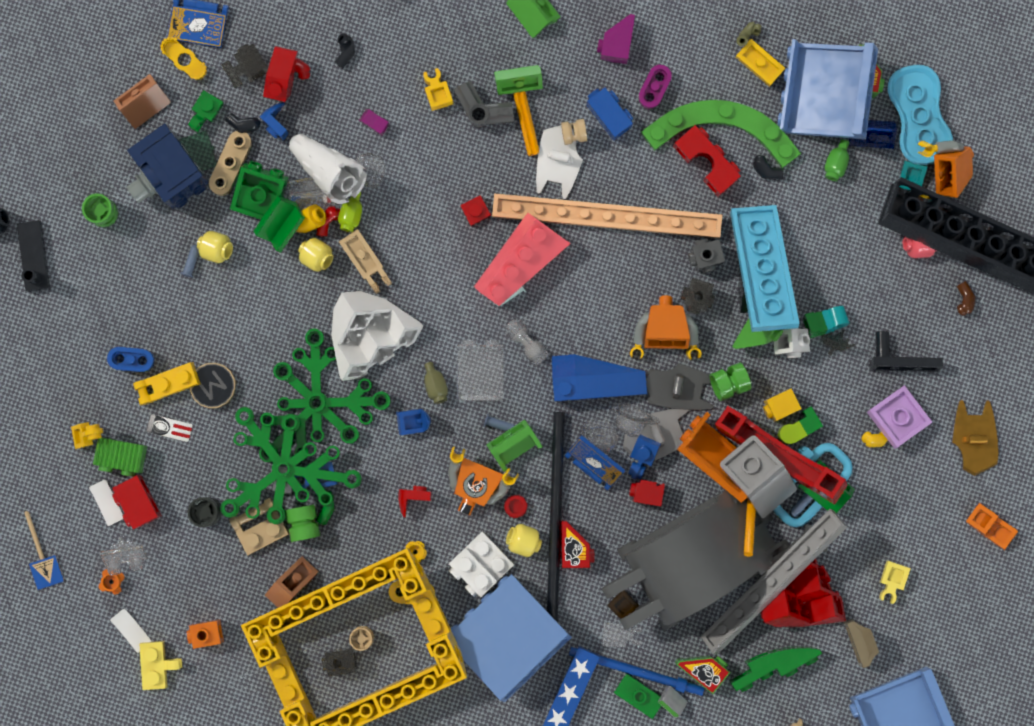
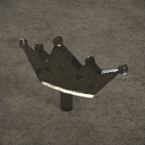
(836, 342)

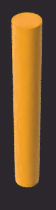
(749, 529)

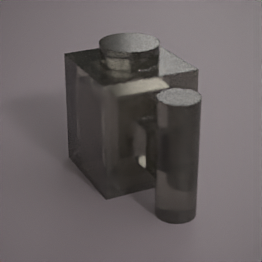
(249, 64)

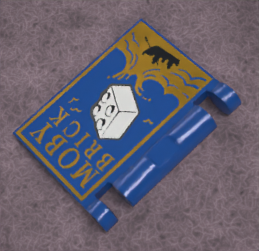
(198, 22)
(594, 462)

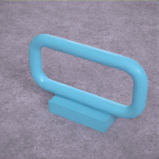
(814, 456)

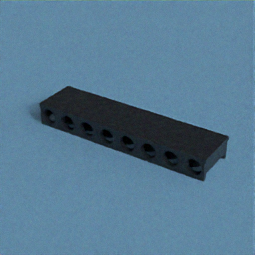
(958, 235)

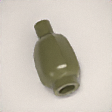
(435, 384)

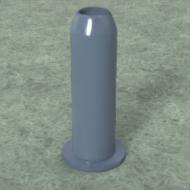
(190, 263)
(496, 423)
(800, 505)

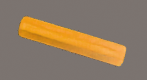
(526, 123)

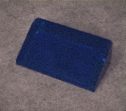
(879, 135)

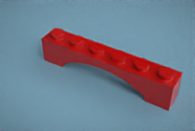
(805, 471)

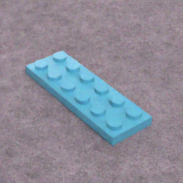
(764, 268)

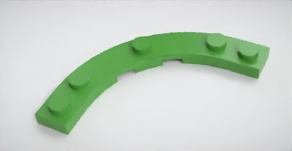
(727, 114)

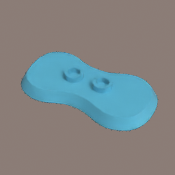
(916, 96)

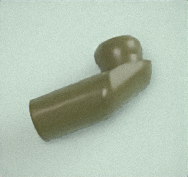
(750, 29)

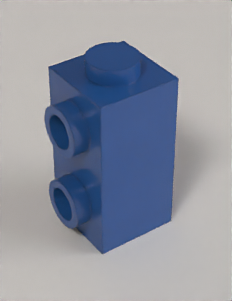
(608, 112)

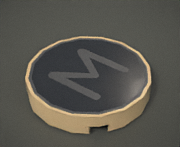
(216, 385)

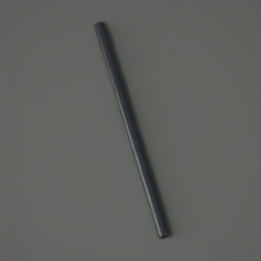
(555, 514)

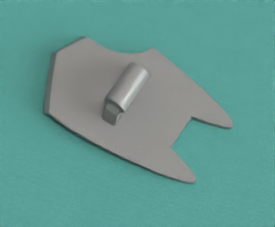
(666, 432)

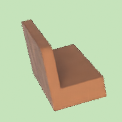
(142, 101)

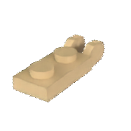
(364, 258)

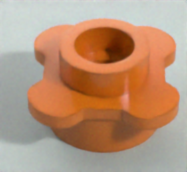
(105, 582)

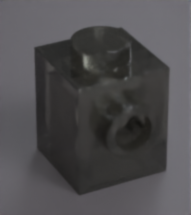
(340, 661)

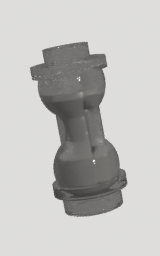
(533, 349)

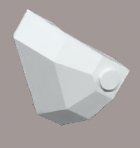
(368, 332)

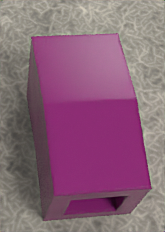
(374, 122)

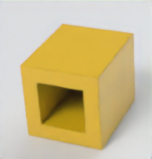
(781, 405)

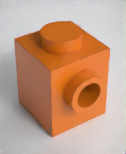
(205, 634)

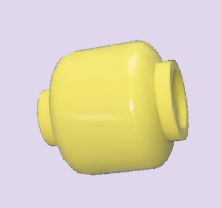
(215, 247)
(315, 254)
(523, 540)

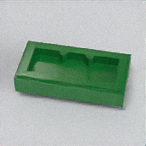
(638, 695)

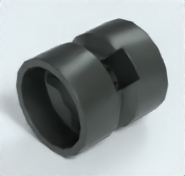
(204, 512)

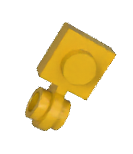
(84, 434)

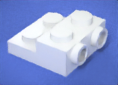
(480, 565)

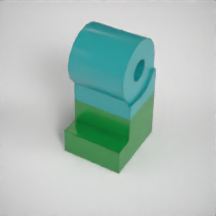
(825, 321)

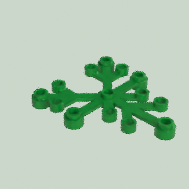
(316, 366)
(310, 473)

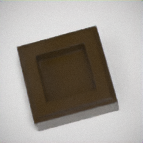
(623, 604)

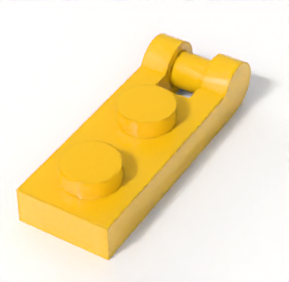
(167, 383)

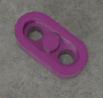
(654, 87)

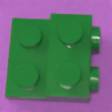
(257, 189)

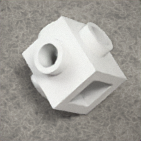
(793, 343)

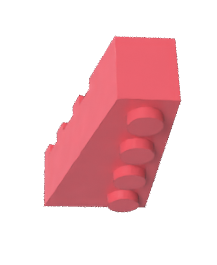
(520, 259)

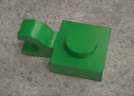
(206, 109)

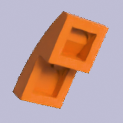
(991, 526)

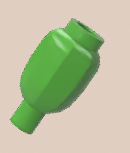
(837, 161)

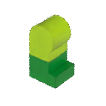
(794, 432)

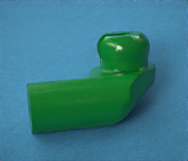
(326, 511)

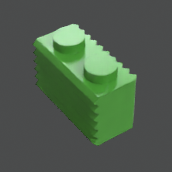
(119, 455)

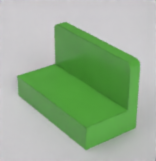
(534, 14)
(518, 79)

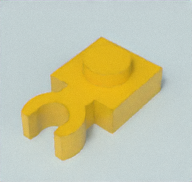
(437, 93)

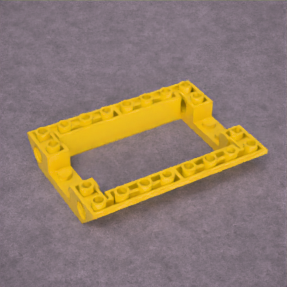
(269, 650)

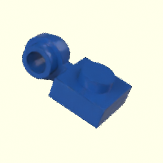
(645, 452)

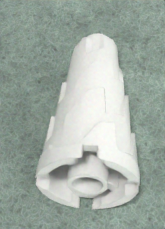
(330, 170)

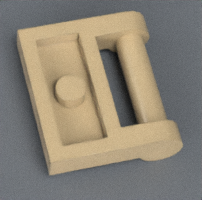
(260, 534)

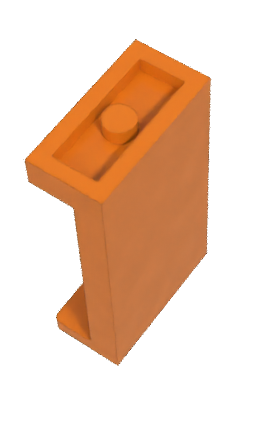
(706, 450)

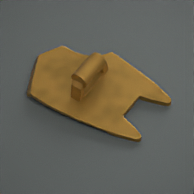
(976, 438)

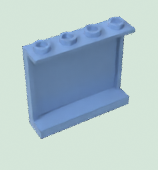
(828, 90)
(508, 637)
(903, 702)

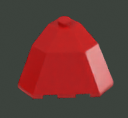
(806, 601)

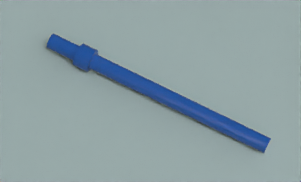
(680, 684)

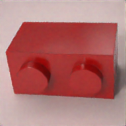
(136, 502)

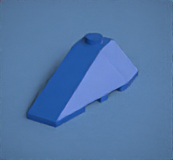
(588, 378)

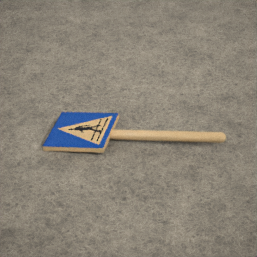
(46, 570)

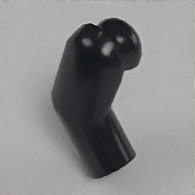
(347, 50)
(764, 169)

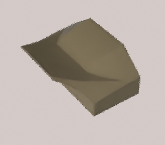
(862, 642)

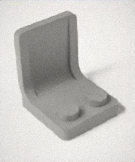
(759, 475)

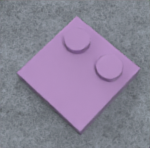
(899, 417)

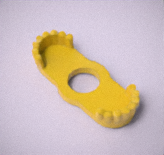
(173, 49)

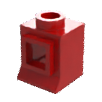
(647, 492)

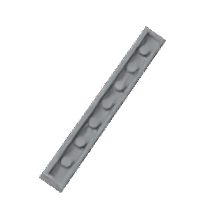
(774, 581)

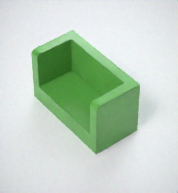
(513, 444)

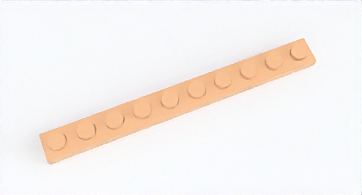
(608, 216)

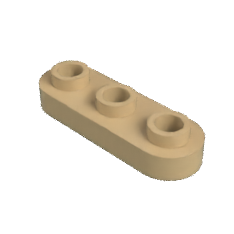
(230, 173)

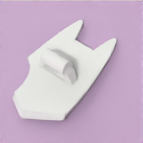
(557, 161)

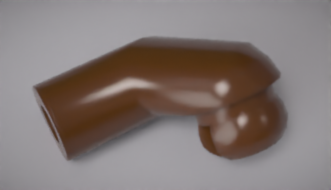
(968, 301)

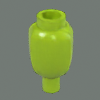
(350, 214)

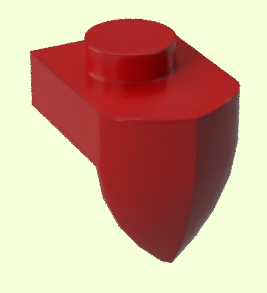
(417, 493)

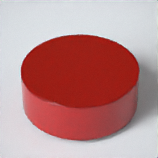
(515, 506)

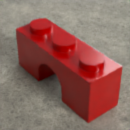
(696, 144)

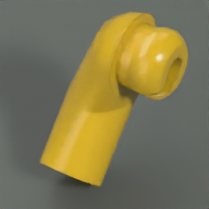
(874, 440)

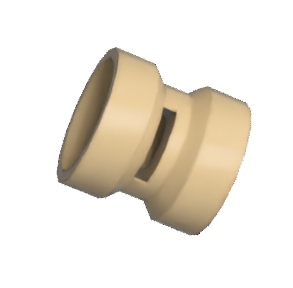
(579, 131)
(361, 638)

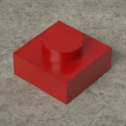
(475, 210)

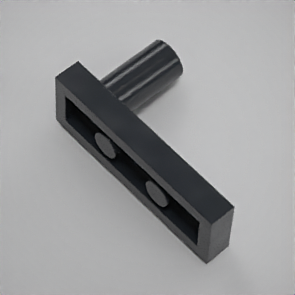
(33, 256)
(884, 362)

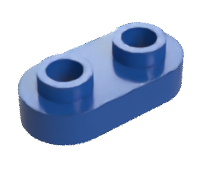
(131, 359)

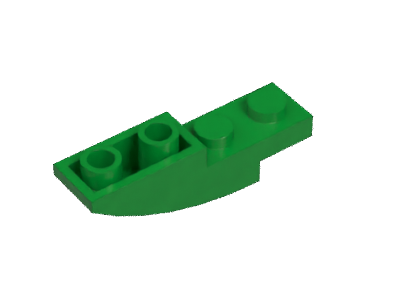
(784, 660)

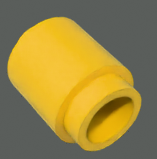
(314, 218)

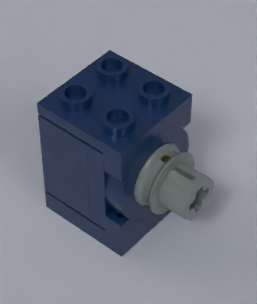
(165, 169)

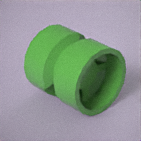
(100, 210)
(730, 381)
(302, 523)

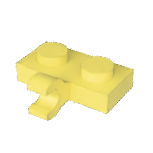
(155, 665)

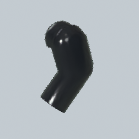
(243, 125)

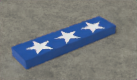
(572, 688)

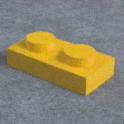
(760, 62)

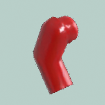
(302, 69)
(331, 214)

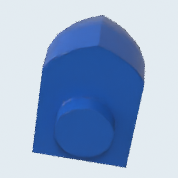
(274, 127)
(413, 421)

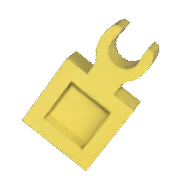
(895, 578)

